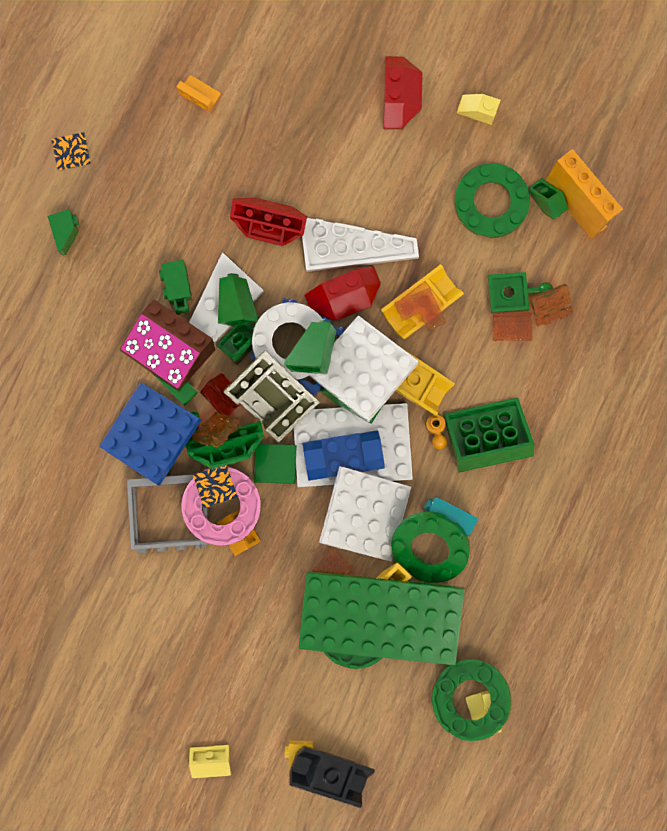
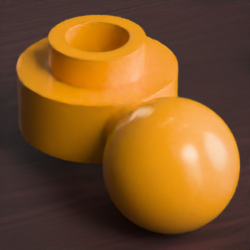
(439, 441)

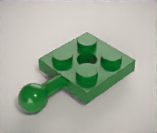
(518, 283)

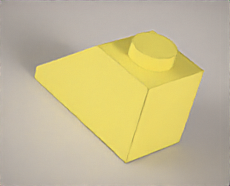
(479, 107)

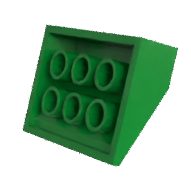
(489, 435)

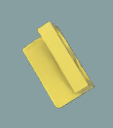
(479, 704)
(210, 761)

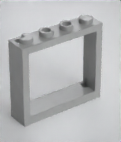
(132, 485)

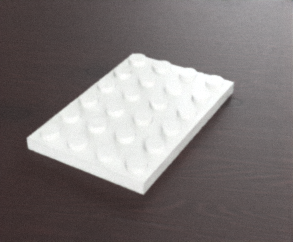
(335, 422)

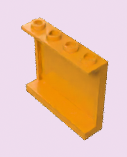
(584, 194)

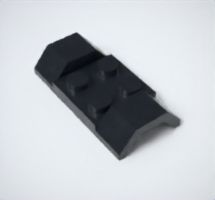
(329, 776)

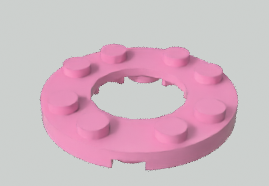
(228, 533)

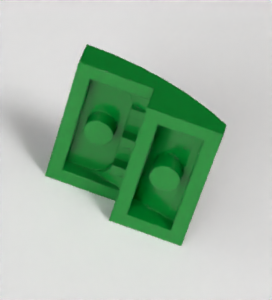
(275, 464)

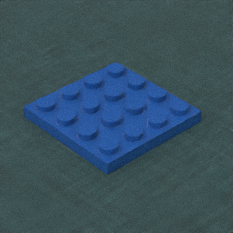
(150, 433)

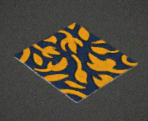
(71, 151)
(215, 486)

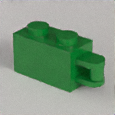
(177, 285)

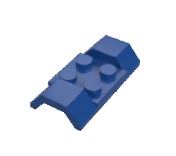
(353, 451)

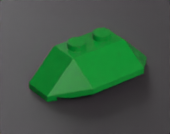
(236, 449)

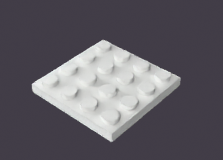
(365, 368)
(364, 513)

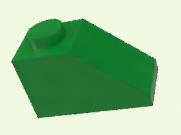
(548, 198)
(64, 229)

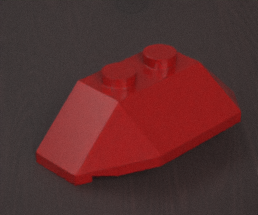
(401, 92)
(268, 220)
(345, 294)

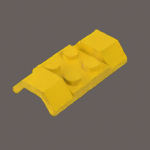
(443, 291)
(425, 387)

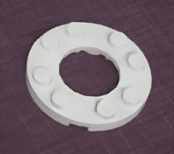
(275, 317)

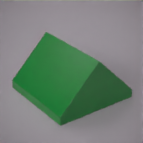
(237, 342)

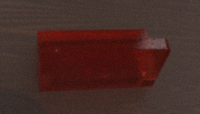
(216, 397)

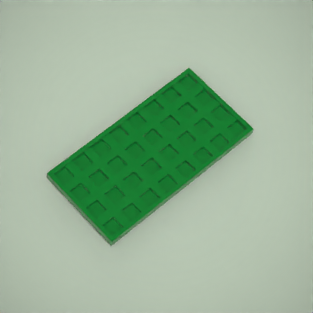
(381, 618)

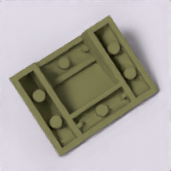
(272, 395)

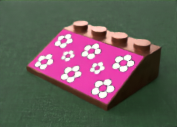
(167, 345)

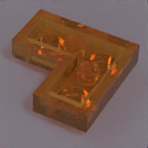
(423, 304)

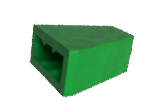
(235, 301)
(313, 349)

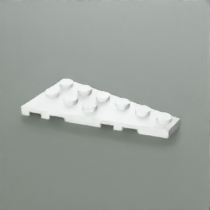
(343, 245)
(206, 313)

